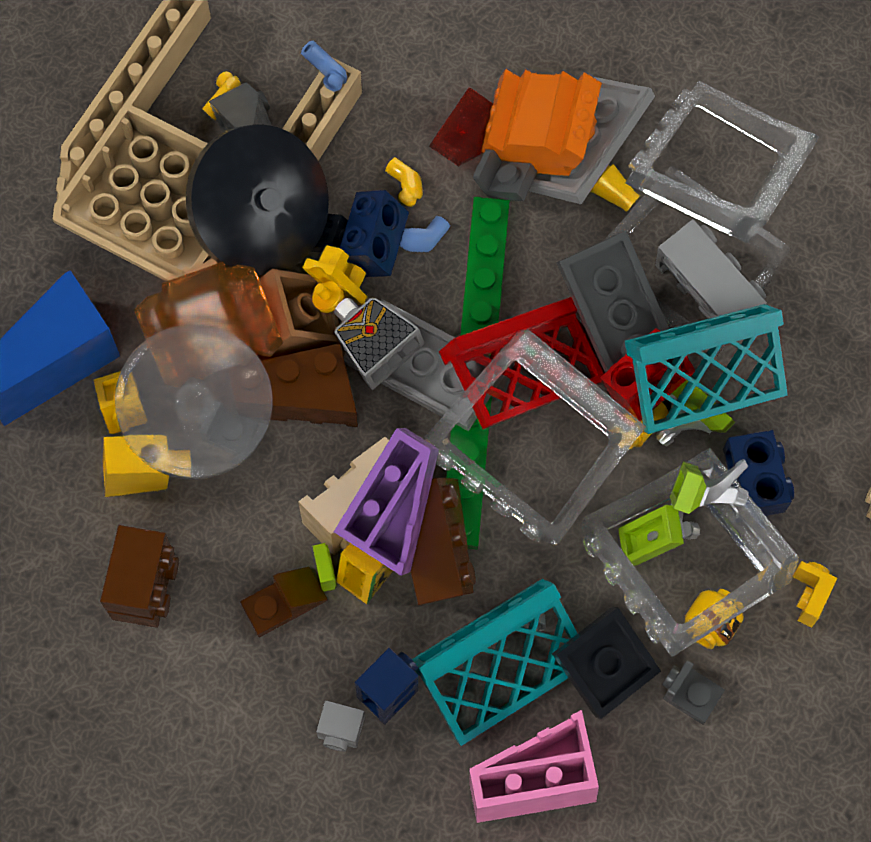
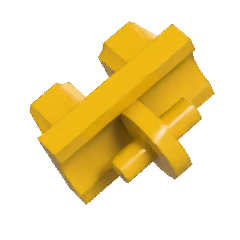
(335, 279)

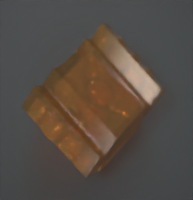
(215, 298)

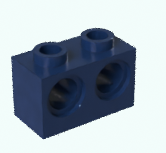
(374, 232)
(765, 474)
(388, 684)

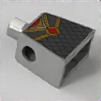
(376, 338)

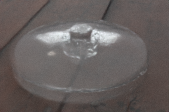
(193, 401)

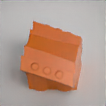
(543, 120)

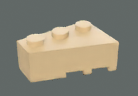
(328, 508)

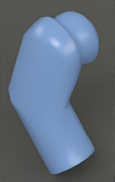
(334, 73)
(424, 239)

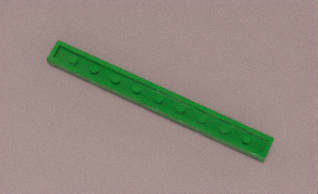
(480, 310)

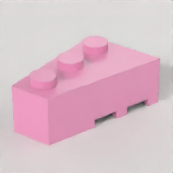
(538, 775)

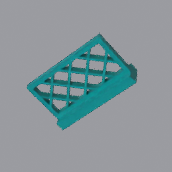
(709, 335)
(477, 638)

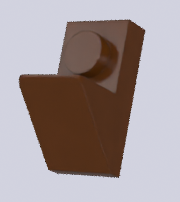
(284, 600)

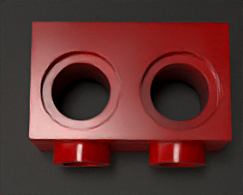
(622, 385)

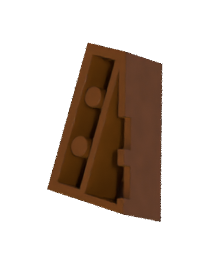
(311, 387)
(441, 555)

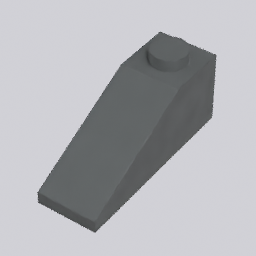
(240, 108)

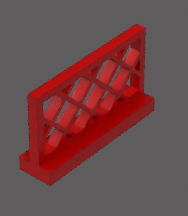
(493, 338)

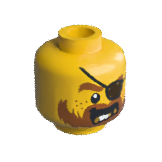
(723, 634)

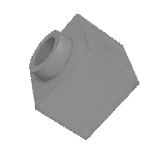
(340, 726)

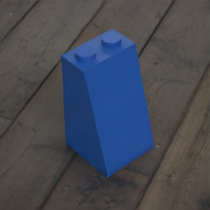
(52, 348)

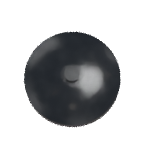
(257, 198)

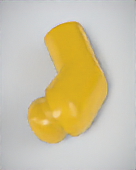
(225, 82)
(409, 179)

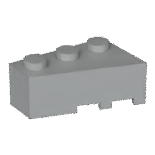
(707, 272)

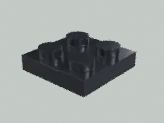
(606, 662)

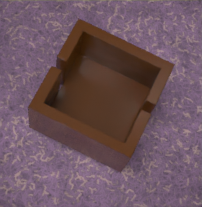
(139, 576)

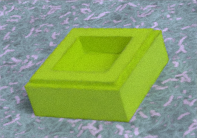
(324, 567)

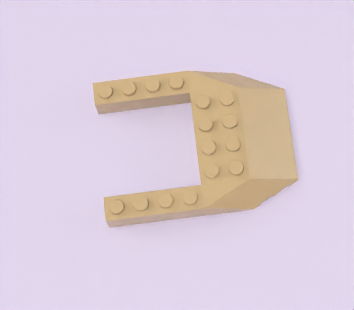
(131, 171)

